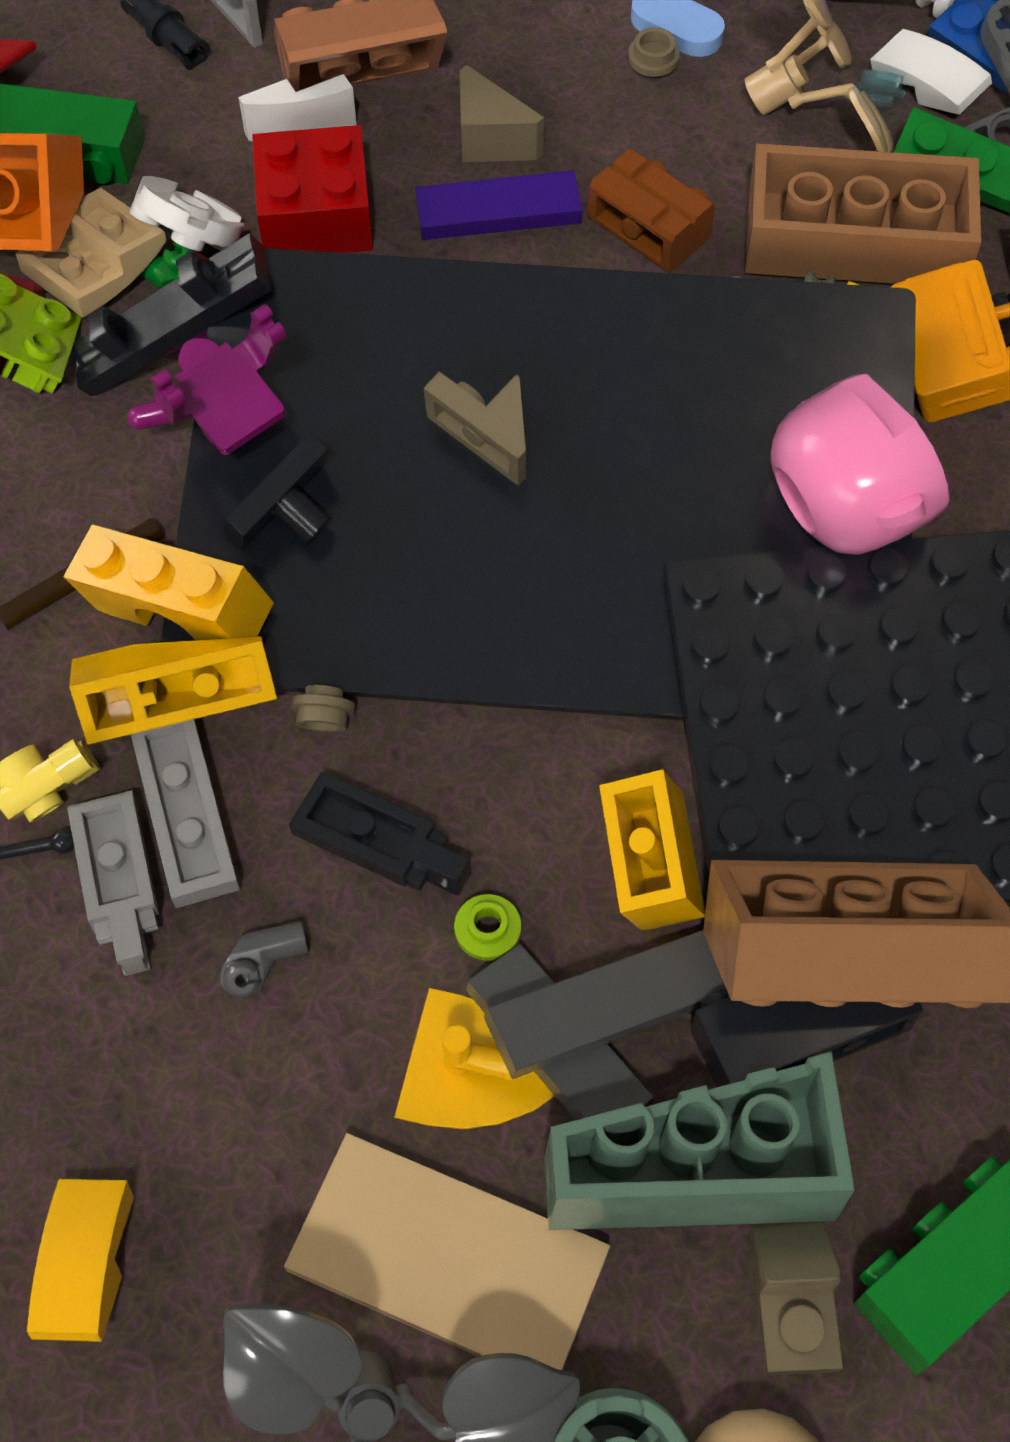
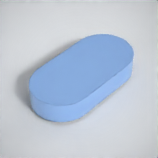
(694, 26)

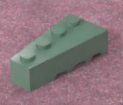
(707, 1158)

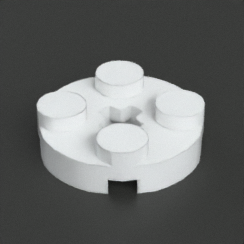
(192, 218)

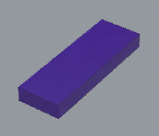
(498, 205)

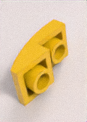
(76, 1260)

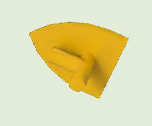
(459, 1073)

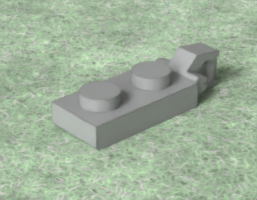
(115, 876)

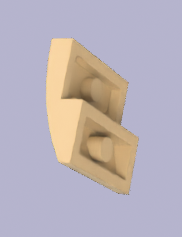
(97, 256)

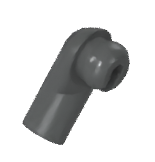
(256, 954)

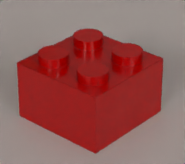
(312, 190)

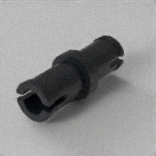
(166, 27)

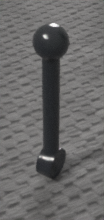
(60, 841)

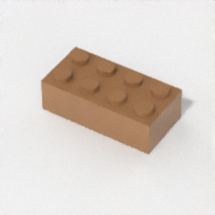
(860, 213)
(857, 933)

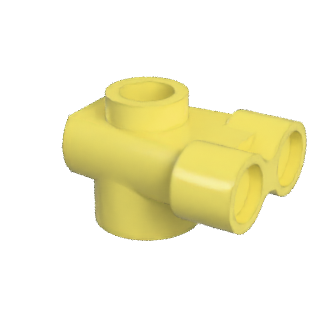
(32, 784)

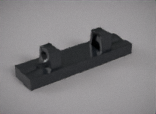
(172, 315)

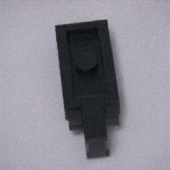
(378, 836)

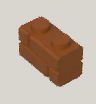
(651, 209)

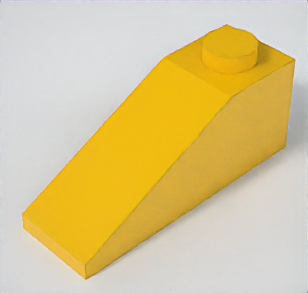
(167, 684)

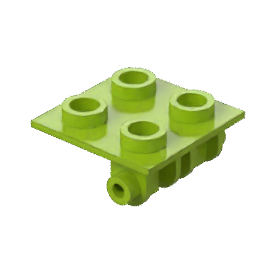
(35, 336)

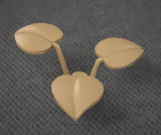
(785, 76)

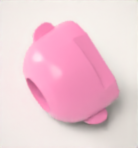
(857, 467)

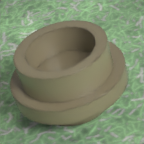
(654, 52)
(322, 709)

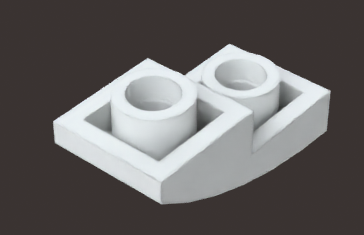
(937, 71)
(283, 109)

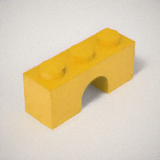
(143, 577)

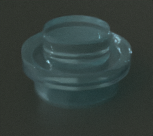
(881, 87)

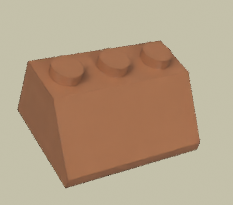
(359, 40)

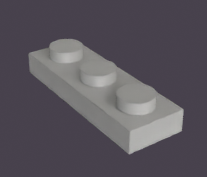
(184, 813)

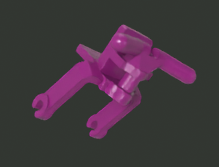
(220, 387)

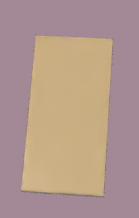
(446, 1257)

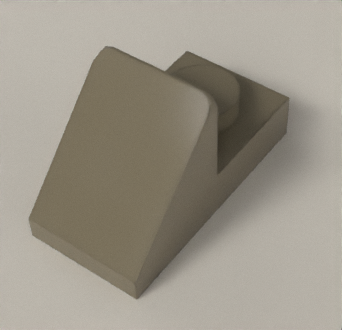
(489, 431)
(796, 1297)

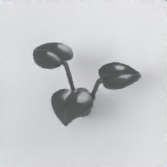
(294, 1362)

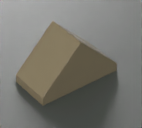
(496, 123)

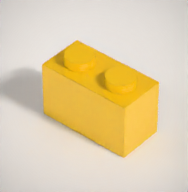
(652, 851)

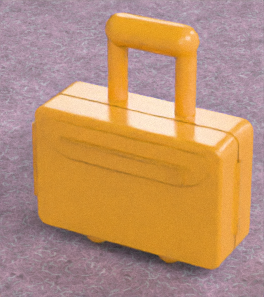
(958, 342)

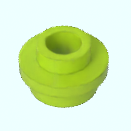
(487, 945)

